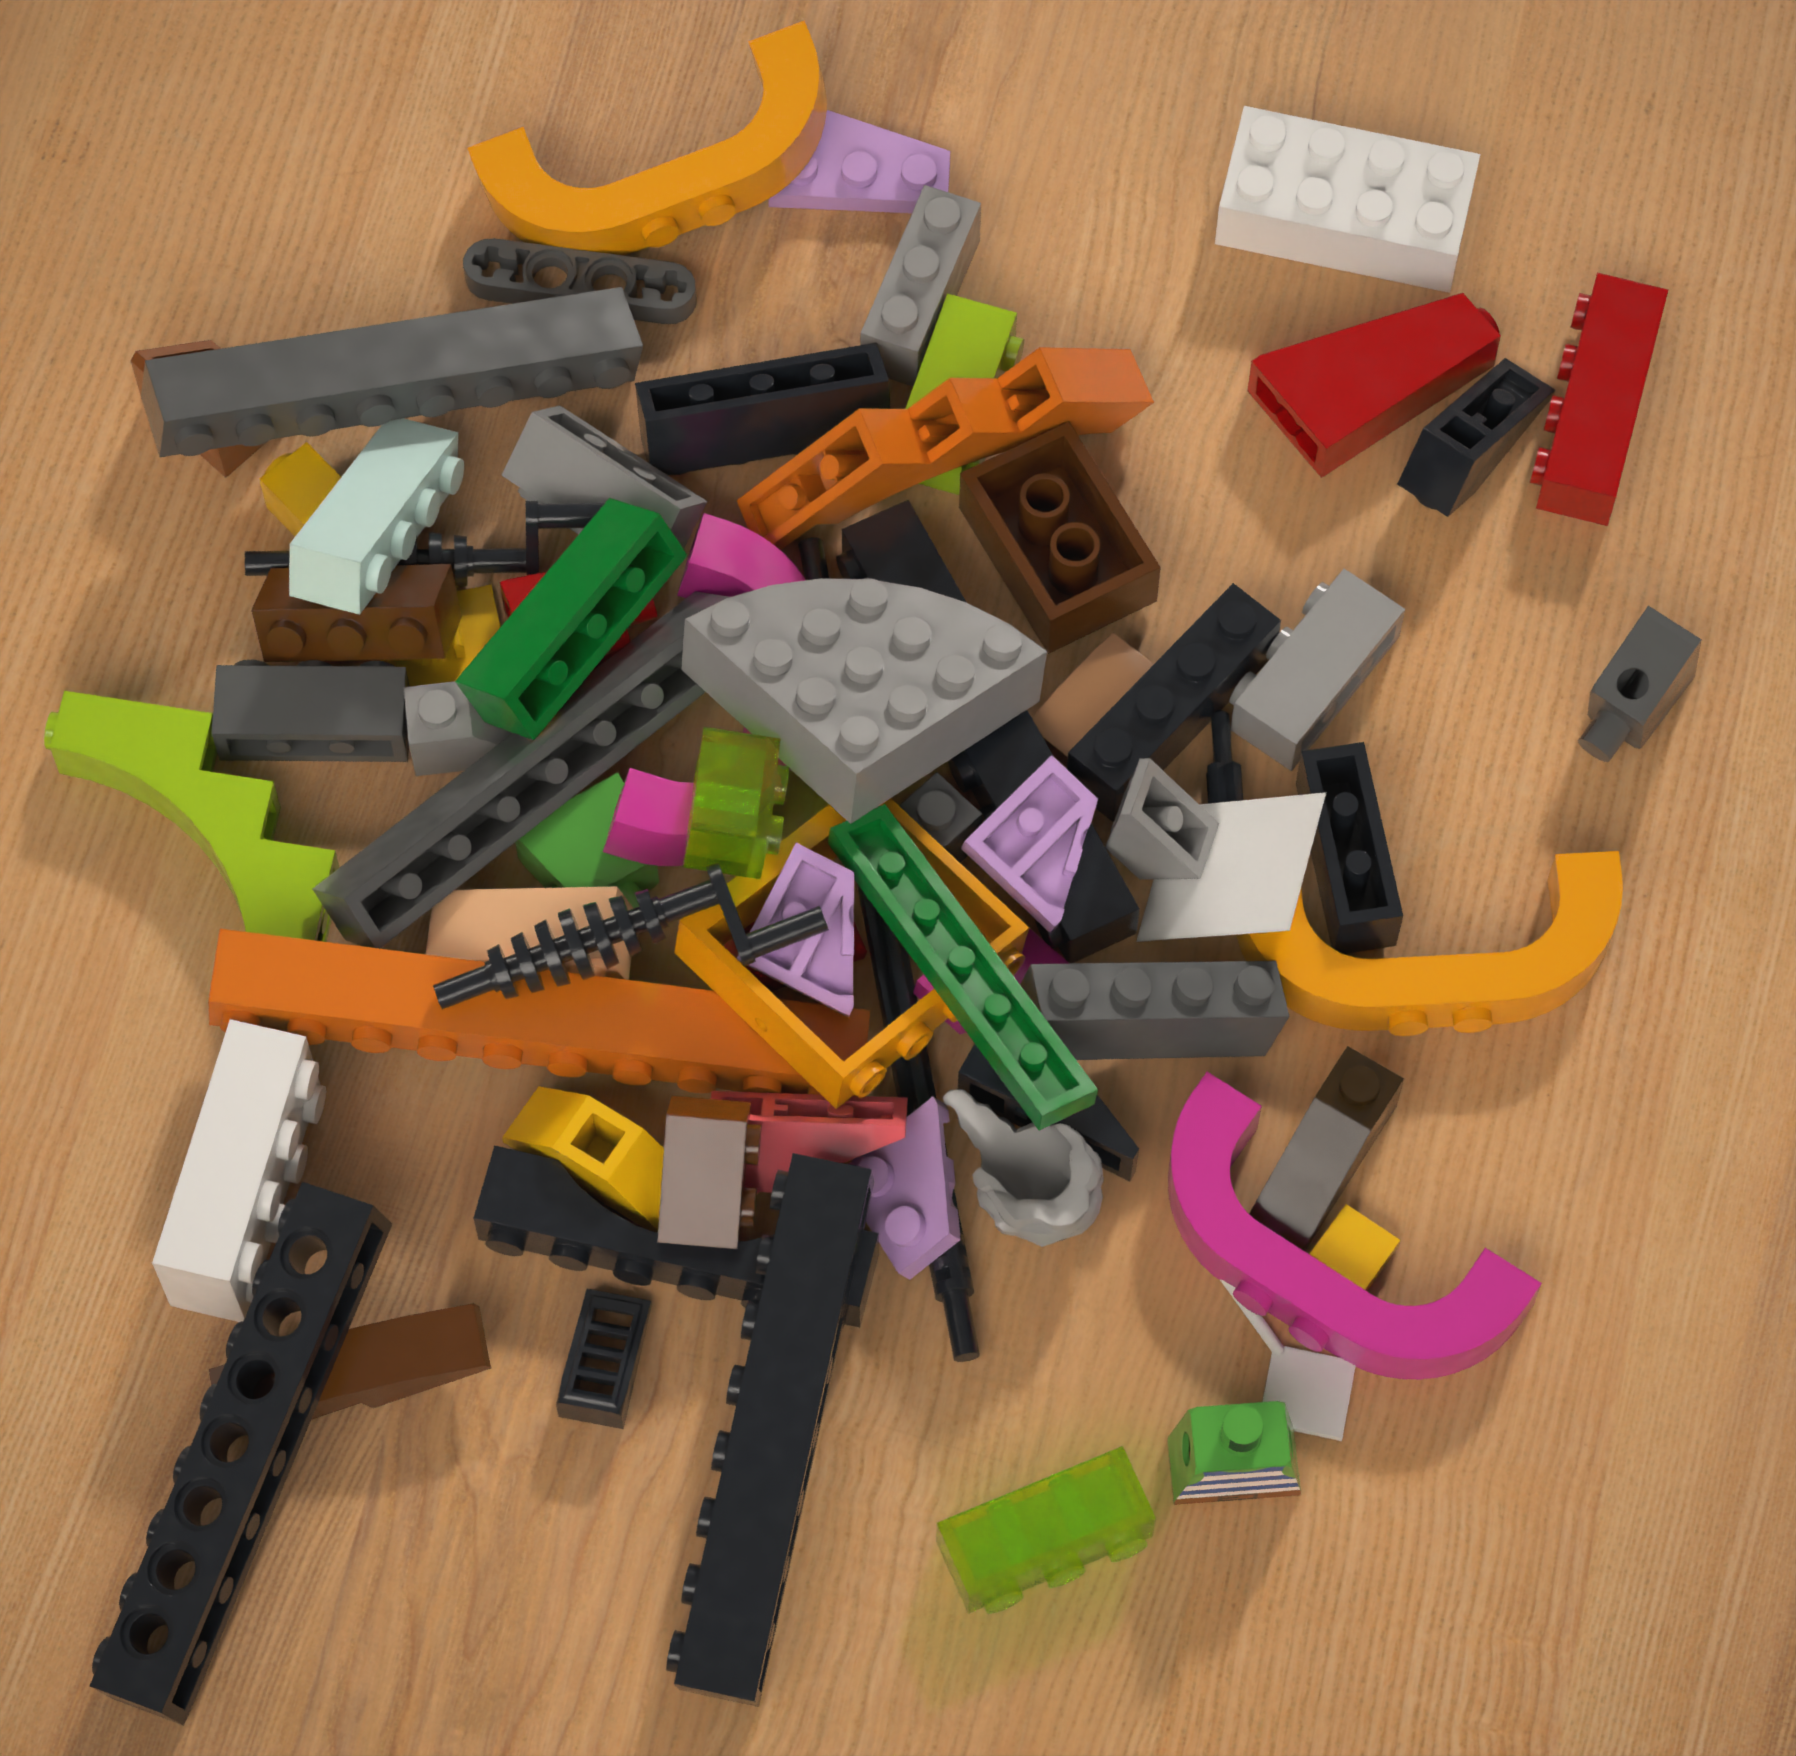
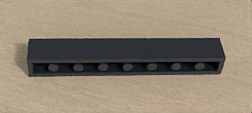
(1098, 904)
(773, 1430)

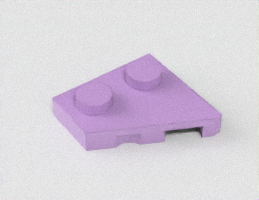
(1036, 841)
(823, 963)
(914, 1192)

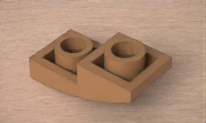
(1090, 692)

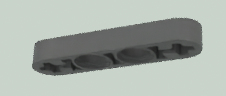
(582, 271)

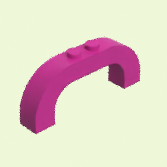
(652, 810)
(1305, 1293)

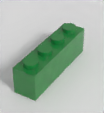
(571, 618)

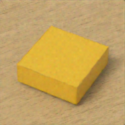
(1356, 1247)

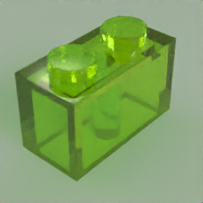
(734, 801)

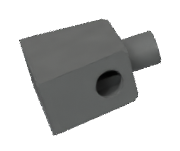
(1640, 685)

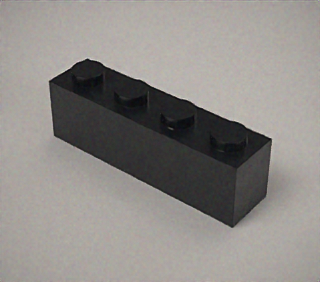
(756, 408)
(1175, 696)

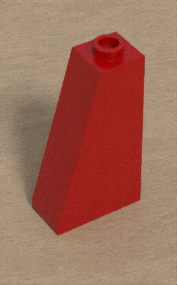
(1372, 378)

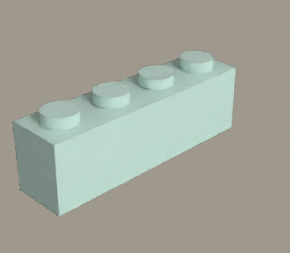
(374, 515)

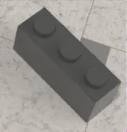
(310, 712)

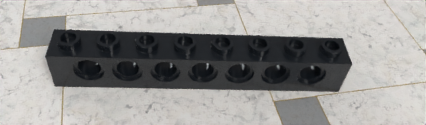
(251, 1485)

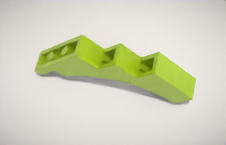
(168, 763)

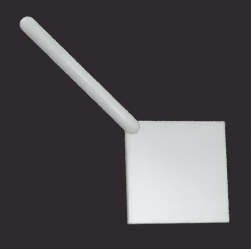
(1308, 1382)

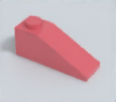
(816, 1129)

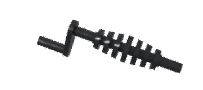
(463, 558)
(651, 915)

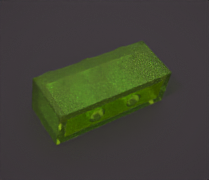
(1046, 1532)

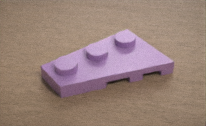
(865, 170)

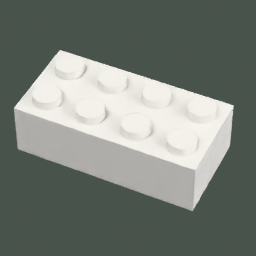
(1346, 199)
(238, 1170)

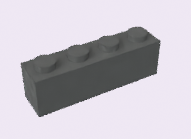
(1161, 1008)

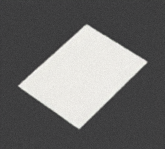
(1248, 875)

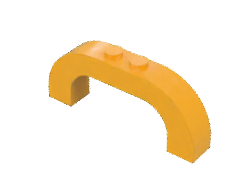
(678, 194)
(1456, 989)

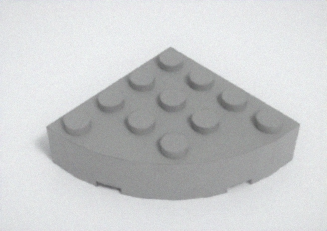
(862, 679)

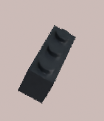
(1351, 850)

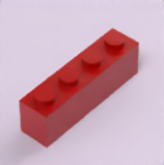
(1601, 398)

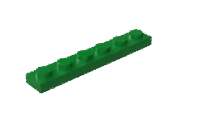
(963, 968)

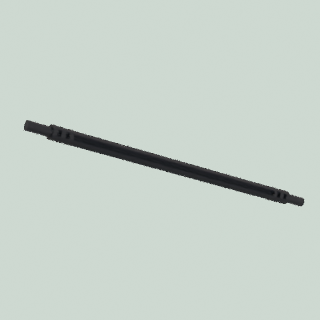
(911, 1077)

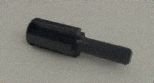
(1223, 775)

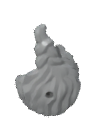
(1030, 1179)

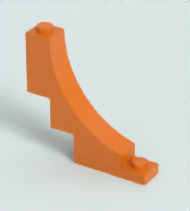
(953, 425)

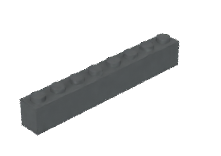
(390, 372)
(514, 786)

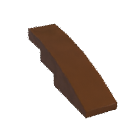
(398, 1359)

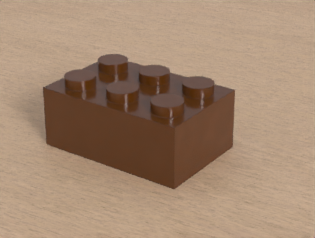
(1059, 537)

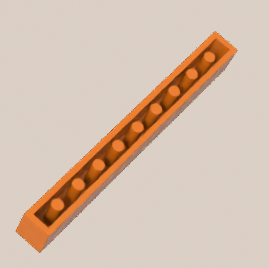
(591, 1025)

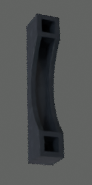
(540, 1209)

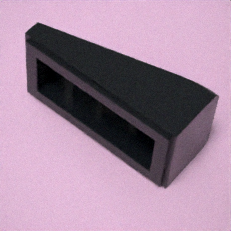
(593, 1406)

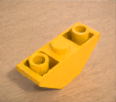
(597, 1148)

